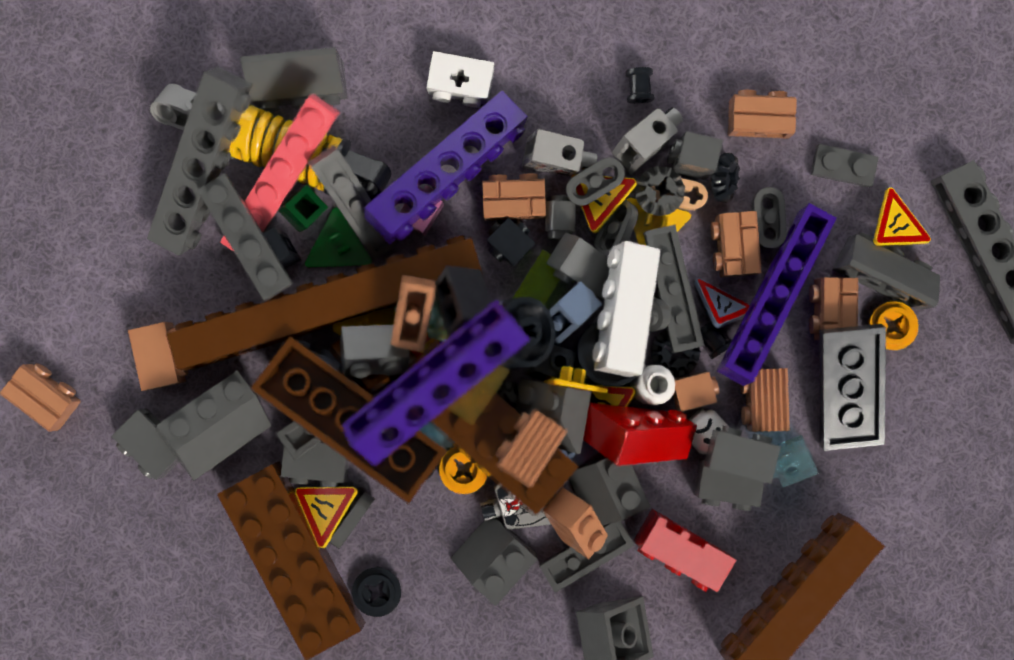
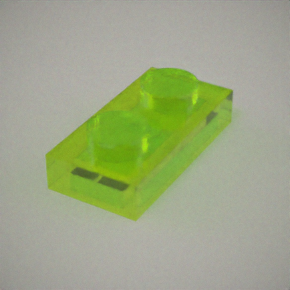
(539, 281)

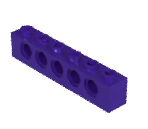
(497, 113)
(776, 295)
(435, 383)

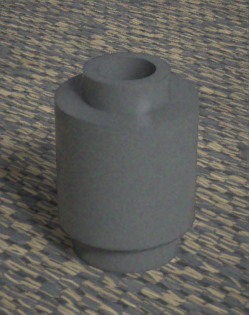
(559, 217)

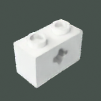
(446, 70)

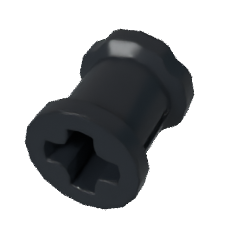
(639, 85)
(714, 340)

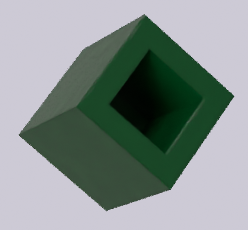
(302, 208)

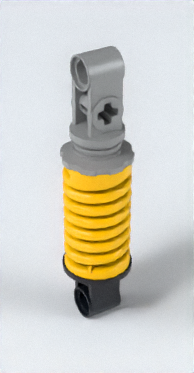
(262, 135)

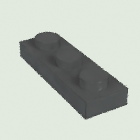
(570, 565)

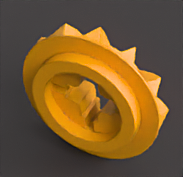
(907, 324)
(462, 483)

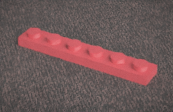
(289, 161)

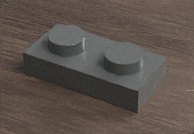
(844, 165)

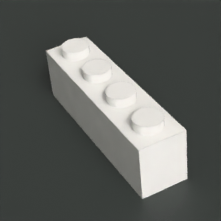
(626, 309)

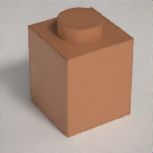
(695, 391)

